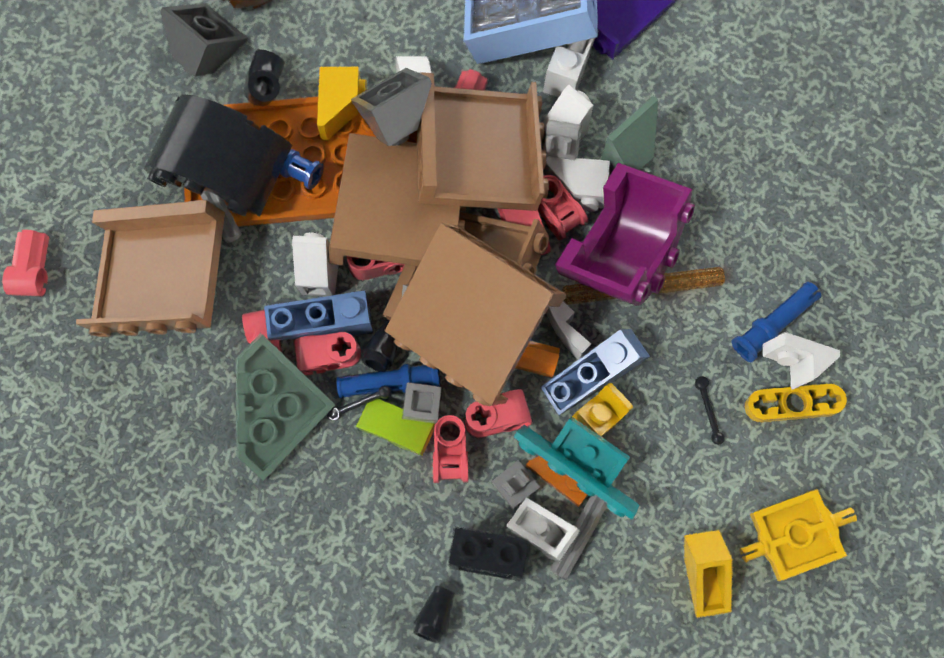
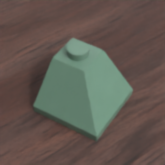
(634, 139)

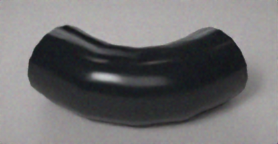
(263, 78)

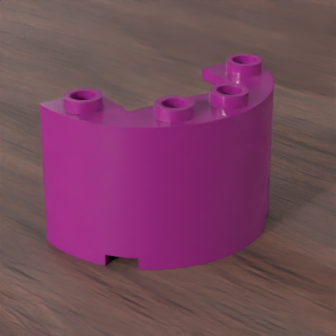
(631, 237)

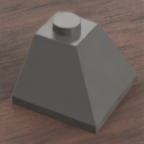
(200, 37)
(394, 105)

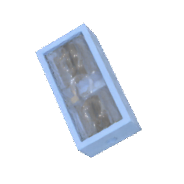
(523, 26)

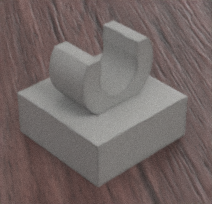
(562, 139)
(421, 403)
(515, 484)

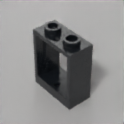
(502, 560)

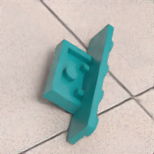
(585, 459)

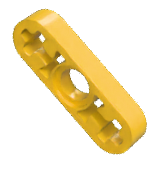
(803, 392)

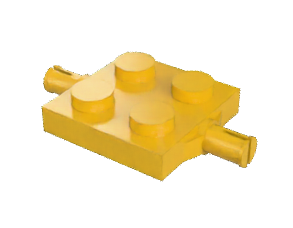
(798, 535)

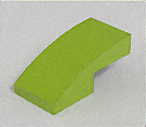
(386, 422)

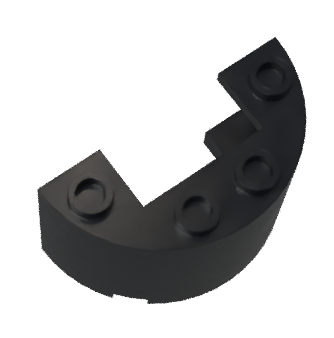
(218, 153)

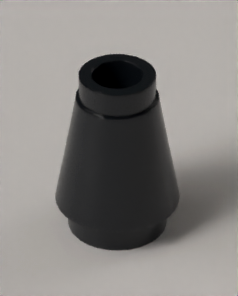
(380, 350)
(435, 615)

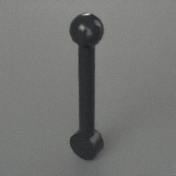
(701, 384)
(336, 412)

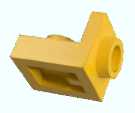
(604, 410)

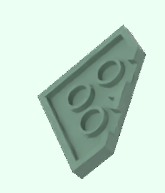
(273, 406)

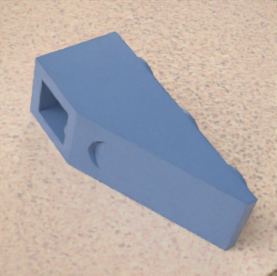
(319, 316)
(595, 370)

